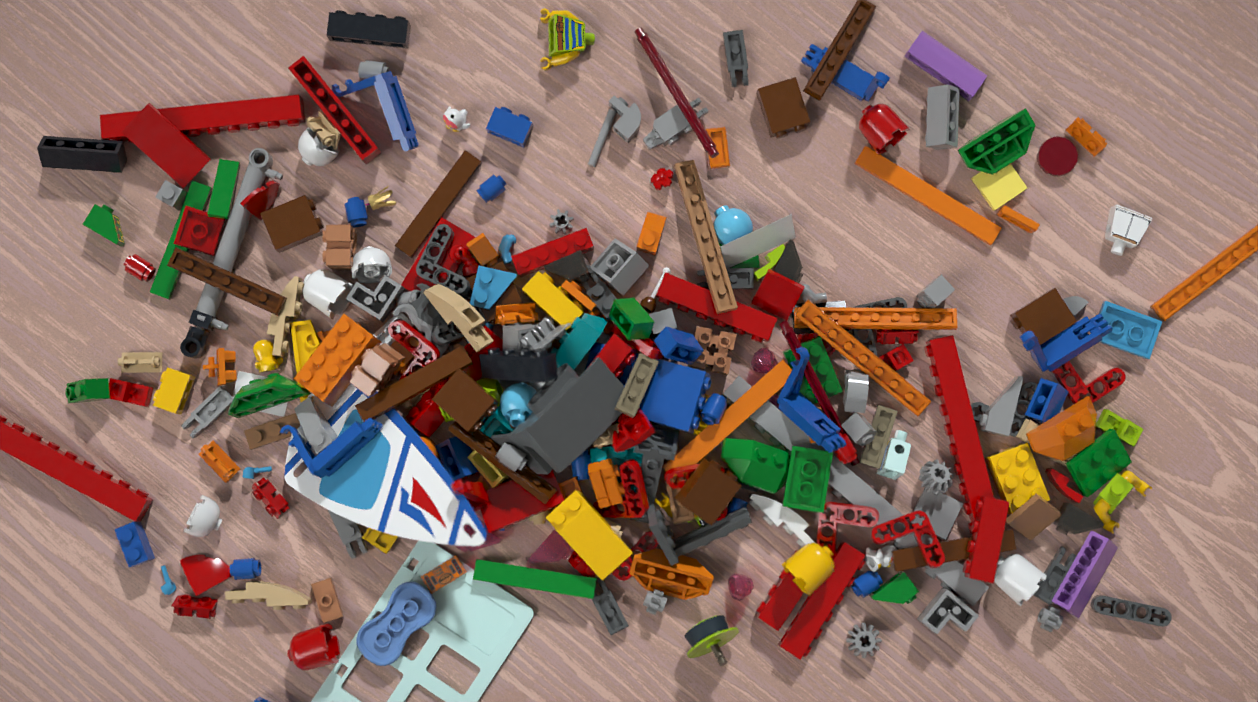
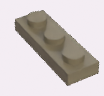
(636, 385)
(883, 424)

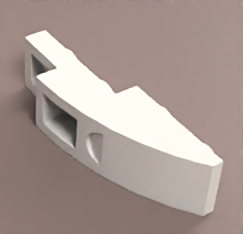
(776, 514)

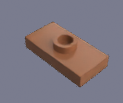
(327, 600)

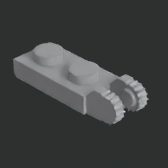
(209, 411)
(348, 532)

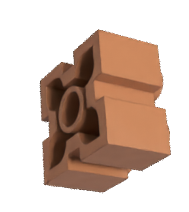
(341, 246)
(723, 343)
(376, 369)

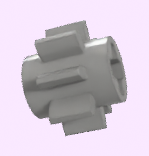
(560, 216)
(655, 601)
(1050, 618)

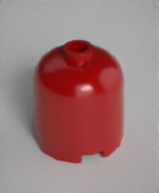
(882, 127)
(314, 648)

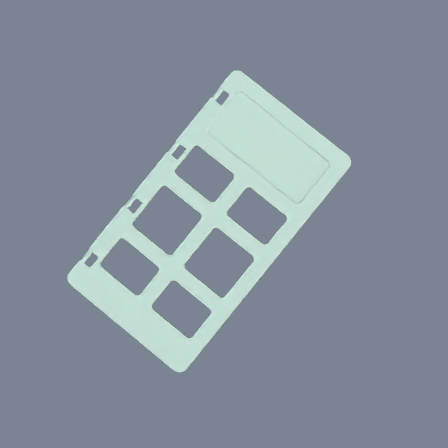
(470, 618)

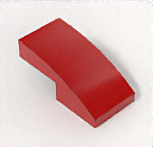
(897, 357)
(130, 392)
(1059, 482)

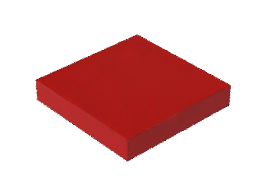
(198, 231)
(778, 294)

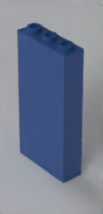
(672, 395)

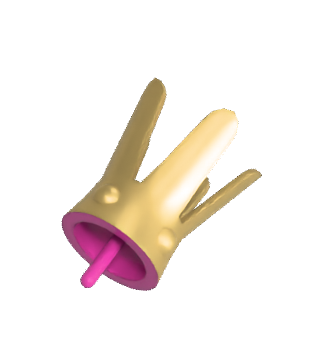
(374, 200)

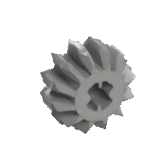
(936, 477)
(863, 649)

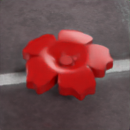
(662, 178)

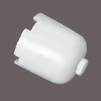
(327, 292)
(1018, 577)

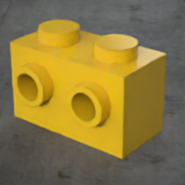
(173, 390)

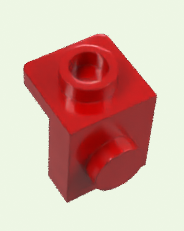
(581, 566)

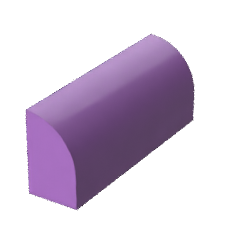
(945, 65)
(1085, 574)

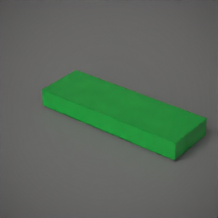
(223, 189)

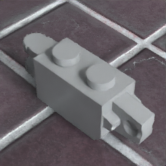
(670, 126)

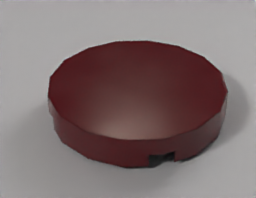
(1057, 156)

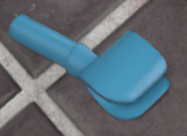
(249, 472)
(169, 587)

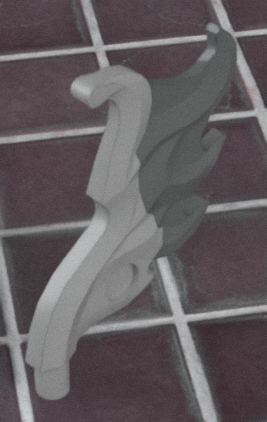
(424, 318)

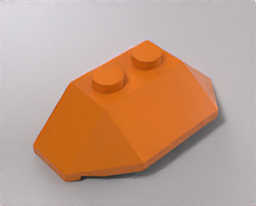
(1065, 432)
(682, 580)

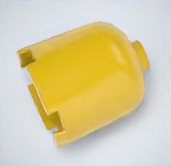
(810, 566)

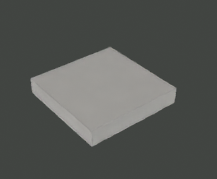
(940, 509)

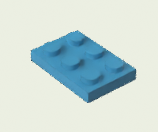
(1131, 330)

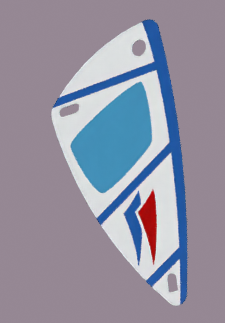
(389, 482)

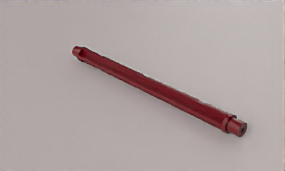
(679, 97)
(813, 380)

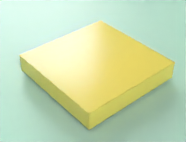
(1000, 186)

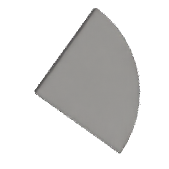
(1075, 304)

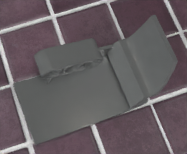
(566, 417)

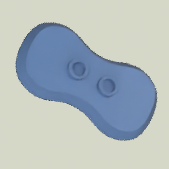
(407, 611)

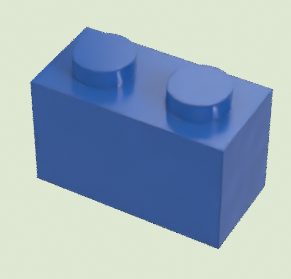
(509, 126)
(678, 345)
(1046, 401)
(455, 459)
(134, 544)

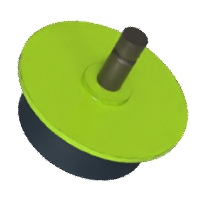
(709, 637)

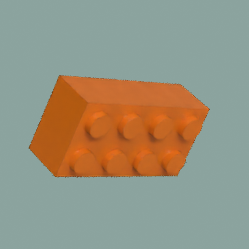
(331, 365)

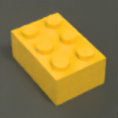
(552, 300)
(1016, 476)

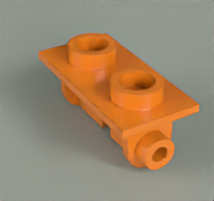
(1090, 141)
(515, 313)
(219, 461)

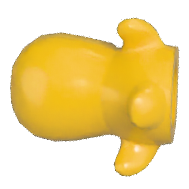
(263, 352)

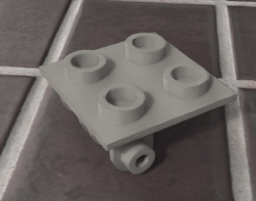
(542, 335)

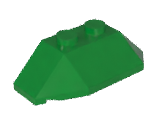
(999, 144)
(265, 394)
(756, 463)

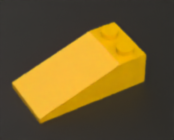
(589, 534)

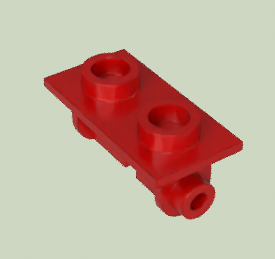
(905, 336)
(264, 493)
(185, 605)

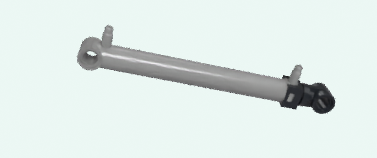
(226, 254)

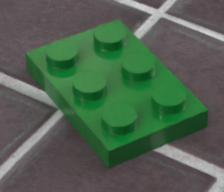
(822, 366)
(1098, 462)
(807, 479)

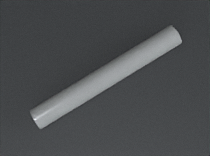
(601, 138)

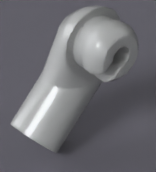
(808, 294)

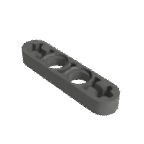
(1131, 608)

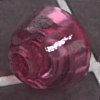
(763, 361)
(740, 586)

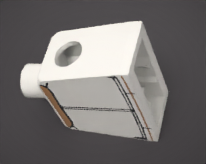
(1125, 228)

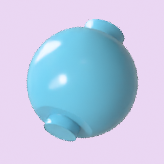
(731, 224)
(515, 401)

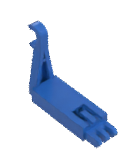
(849, 76)
(392, 105)
(1067, 343)
(804, 413)
(338, 451)

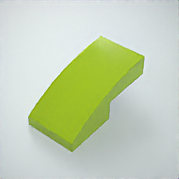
(772, 259)
(1125, 429)

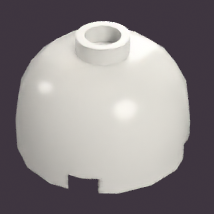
(314, 151)
(371, 265)
(204, 518)

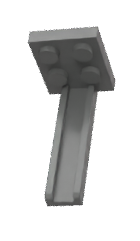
(655, 449)
(699, 537)

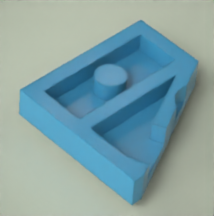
(489, 286)

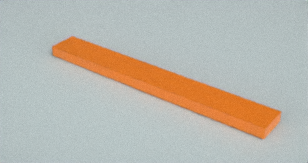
(928, 195)
(1207, 275)
(889, 318)
(862, 357)
(731, 418)

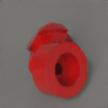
(460, 254)

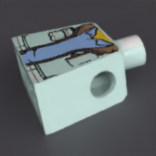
(895, 462)

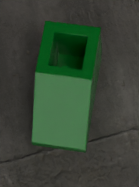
(87, 390)

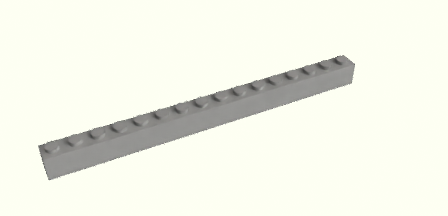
(855, 491)

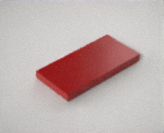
(166, 145)
(460, 237)
(512, 503)

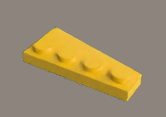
(304, 344)

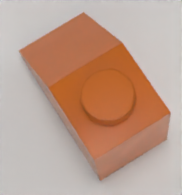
(651, 233)
(483, 251)

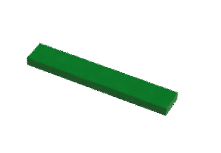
(166, 276)
(534, 579)

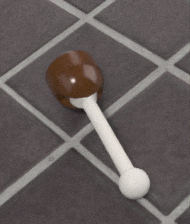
(649, 302)

